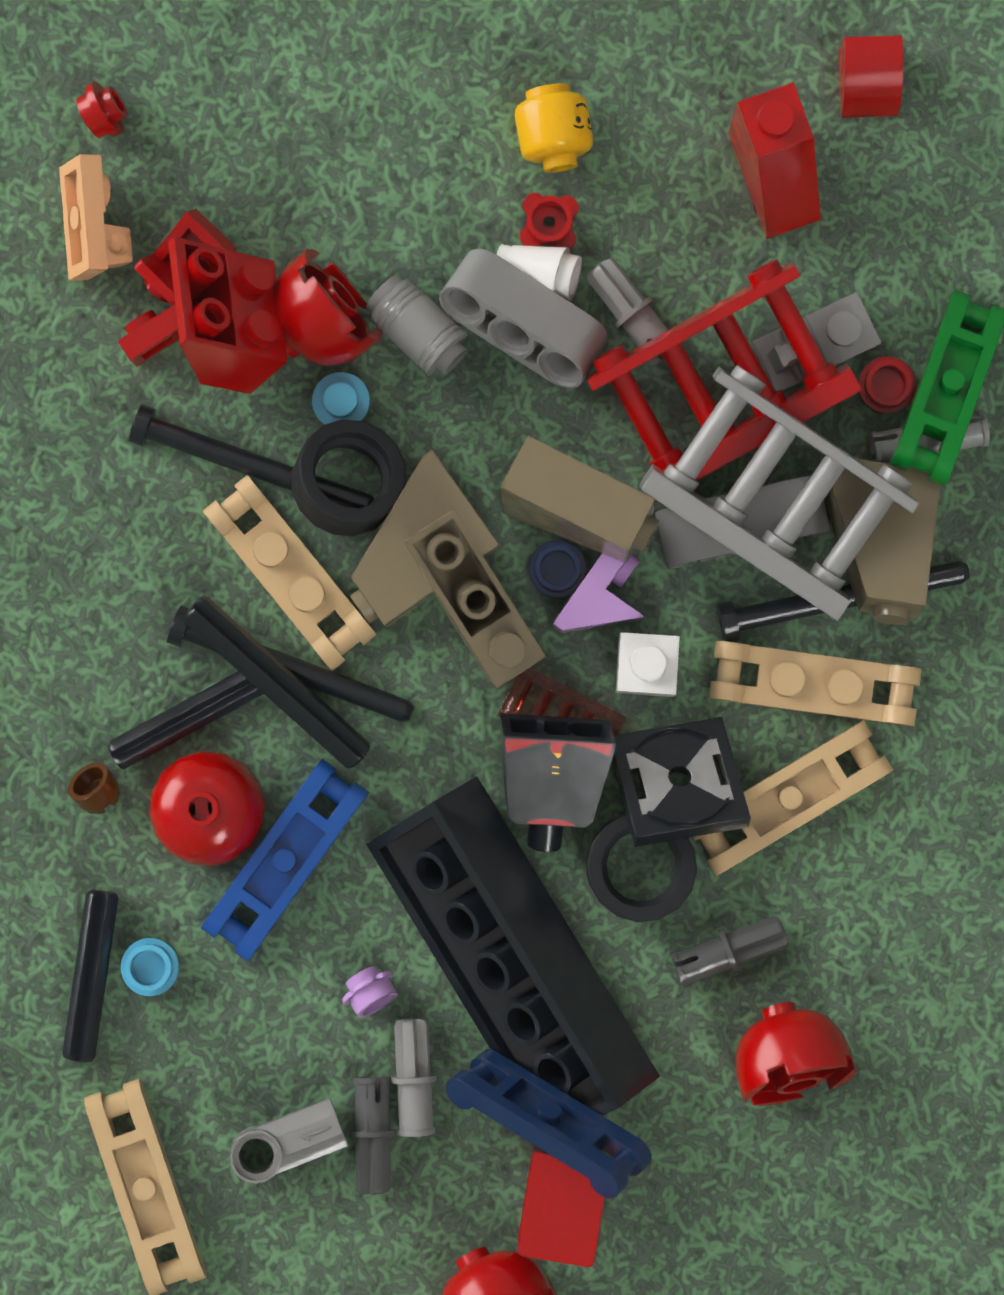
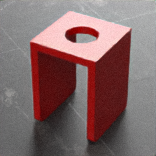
(559, 1213)

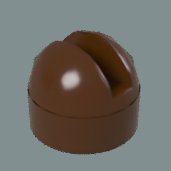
(89, 778)

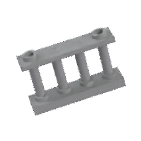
(775, 548)

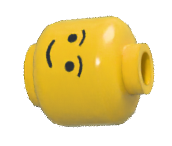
(553, 127)

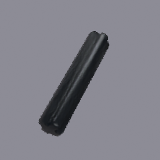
(182, 720)
(90, 975)

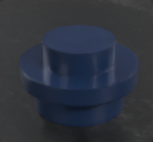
(557, 568)

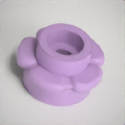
(370, 991)

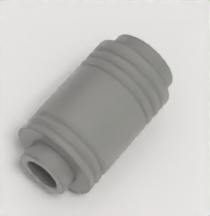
(417, 326)

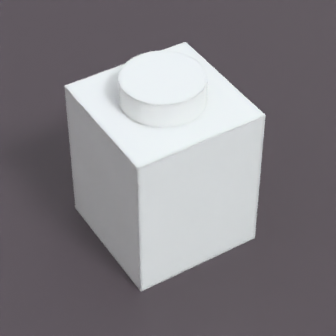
(647, 664)

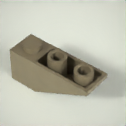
(474, 599)

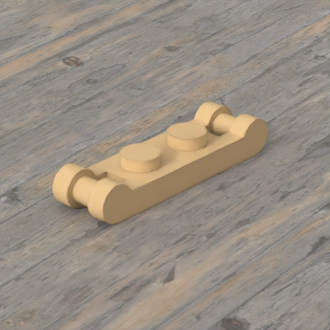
(289, 573)
(815, 683)
(799, 795)
(145, 1187)

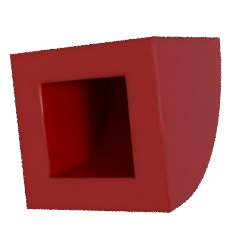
(871, 76)

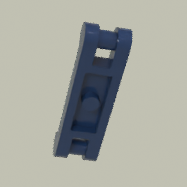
(550, 1121)

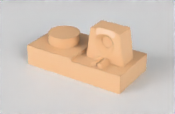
(89, 242)

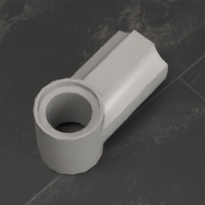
(294, 1140)

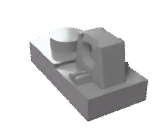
(839, 331)

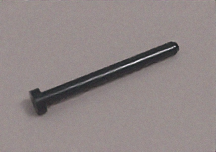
(232, 457)
(796, 607)
(313, 676)

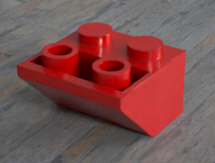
(226, 315)

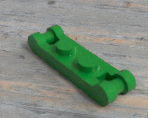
(949, 388)

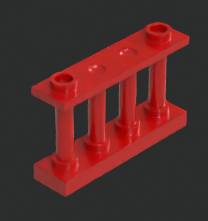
(823, 381)

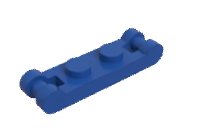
(284, 860)

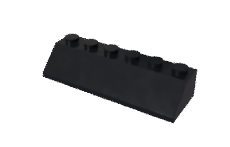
(510, 949)

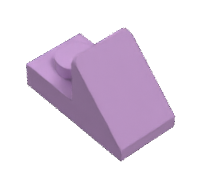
(593, 604)

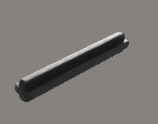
(276, 682)

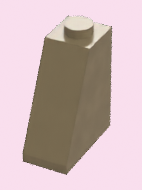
(577, 502)
(895, 561)
(387, 573)

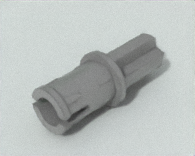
(626, 304)
(413, 1078)

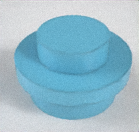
(340, 397)
(150, 966)

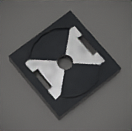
(677, 811)

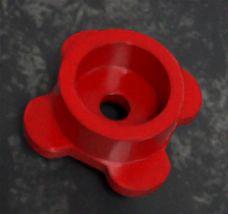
(541, 207)

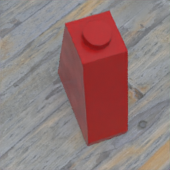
(777, 159)

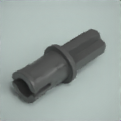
(729, 950)
(372, 1134)

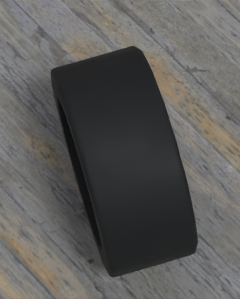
(363, 439)
(628, 908)

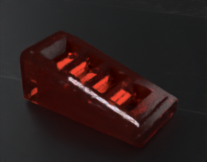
(523, 684)

